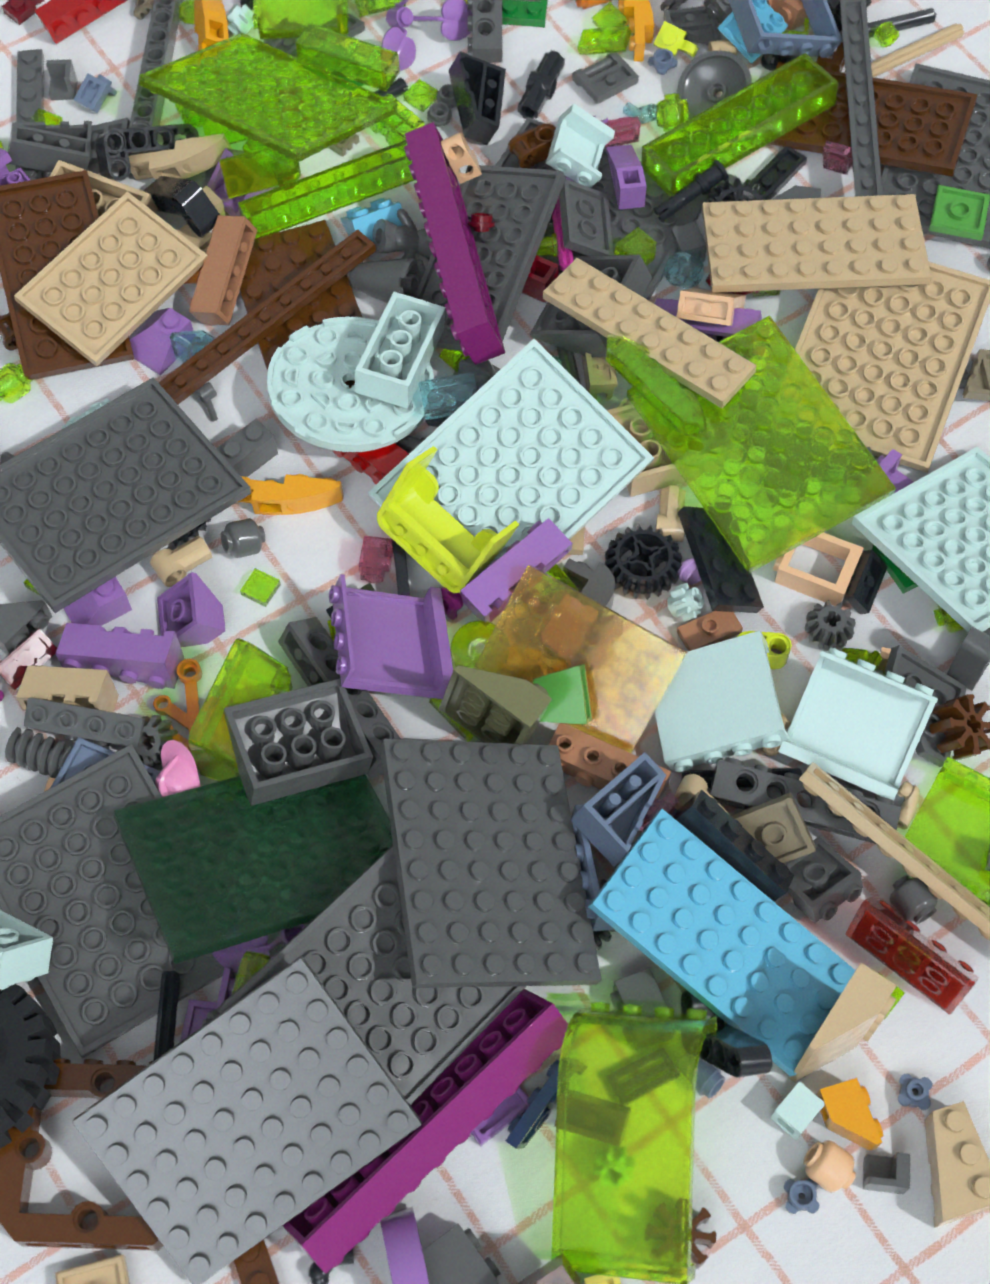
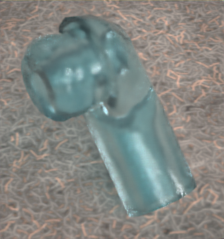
(645, 113)

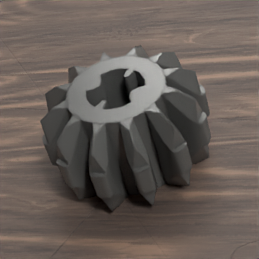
(841, 625)
(159, 730)

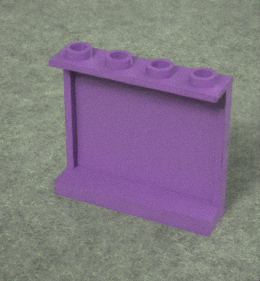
(391, 641)

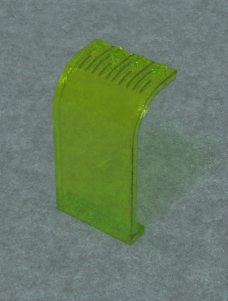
(627, 1141)

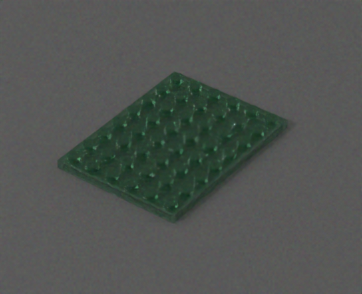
(248, 871)

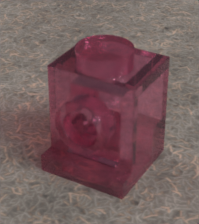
(375, 558)

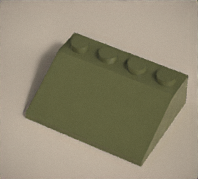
(494, 705)

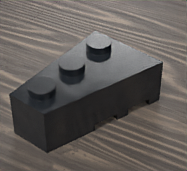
(478, 95)

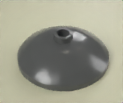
(712, 74)

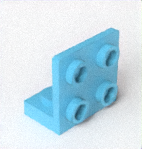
(769, 19)

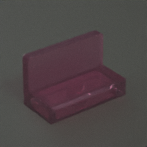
(626, 131)

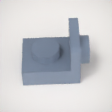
(94, 92)

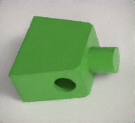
(569, 696)

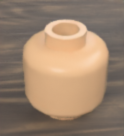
(829, 1166)

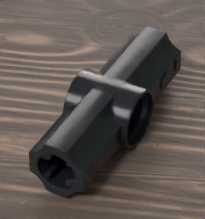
(541, 85)

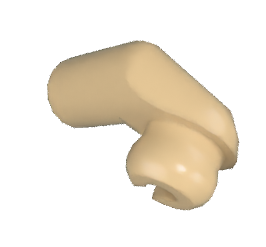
(909, 805)

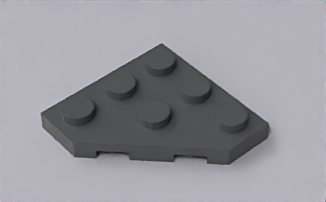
(945, 688)

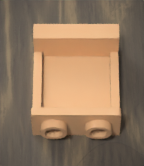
(709, 307)

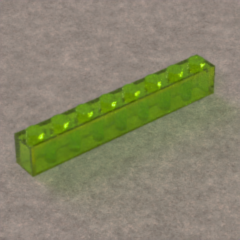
(328, 190)

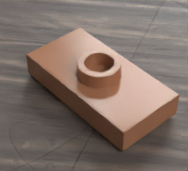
(709, 629)

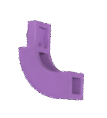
(404, 1248)

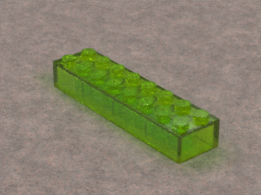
(740, 123)

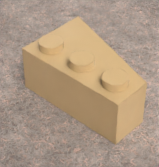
(69, 685)
(957, 1165)

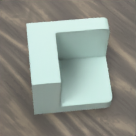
(797, 1110)

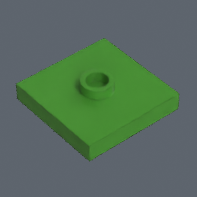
(959, 212)

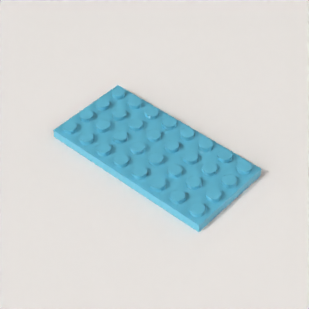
(723, 939)

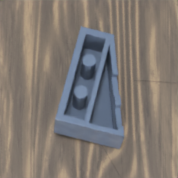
(619, 808)

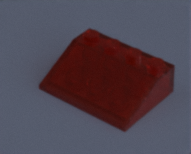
(911, 954)

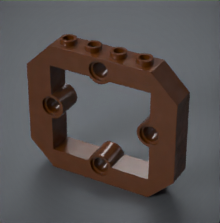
(17, 1174)

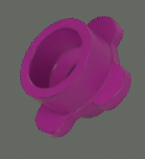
(452, 603)

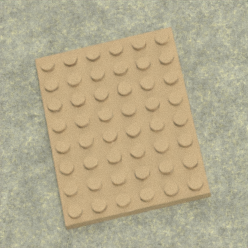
(896, 357)

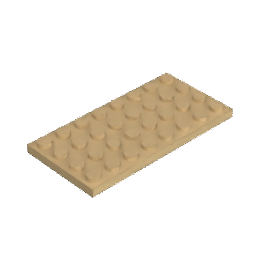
(815, 243)

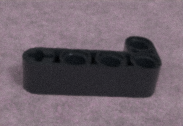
(125, 147)
(184, 199)
(730, 1047)

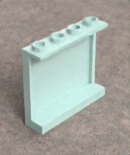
(720, 704)
(859, 723)

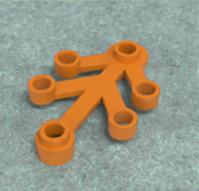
(192, 701)

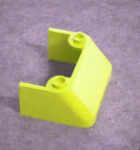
(432, 533)

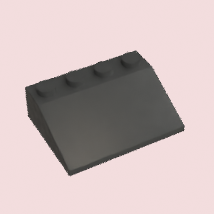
(570, 334)
(297, 741)

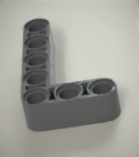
(971, 658)

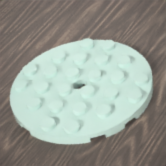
(316, 404)

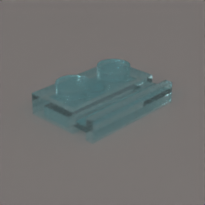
(446, 394)

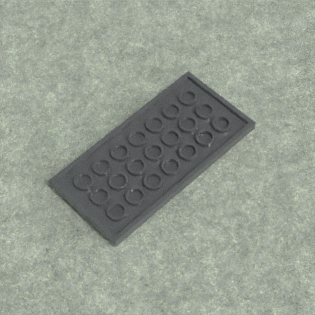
(521, 211)

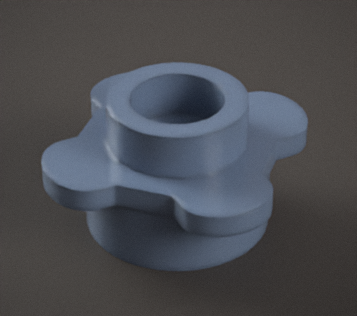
(662, 61)
(909, 1099)
(796, 1204)

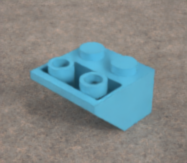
(365, 218)

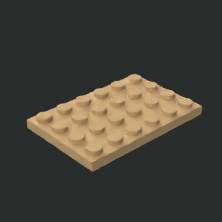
(111, 278)

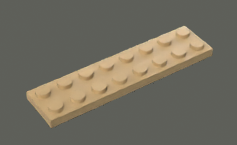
(678, 347)

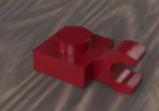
(20, 10)

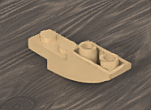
(186, 160)

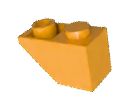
(848, 1113)

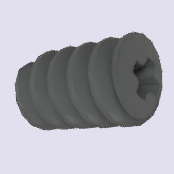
(35, 754)

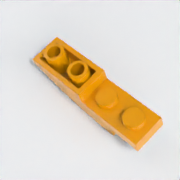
(210, 22)
(641, 24)
(295, 496)

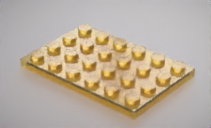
(558, 627)

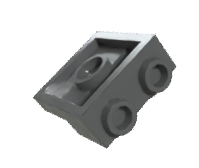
(823, 882)

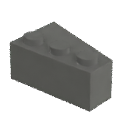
(41, 146)

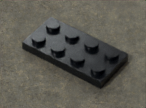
(721, 572)

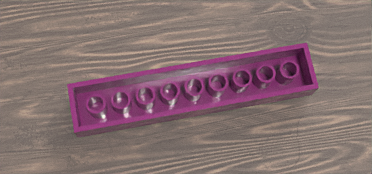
(453, 246)
(449, 1111)

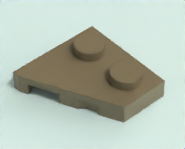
(978, 380)

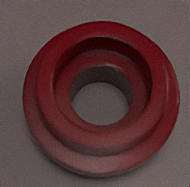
(481, 222)

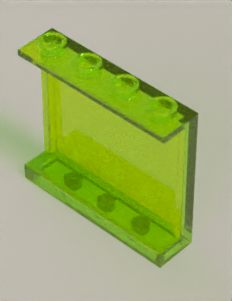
(291, 17)
(956, 826)

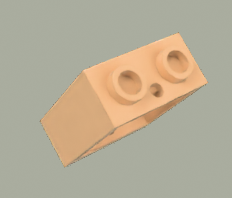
(815, 586)

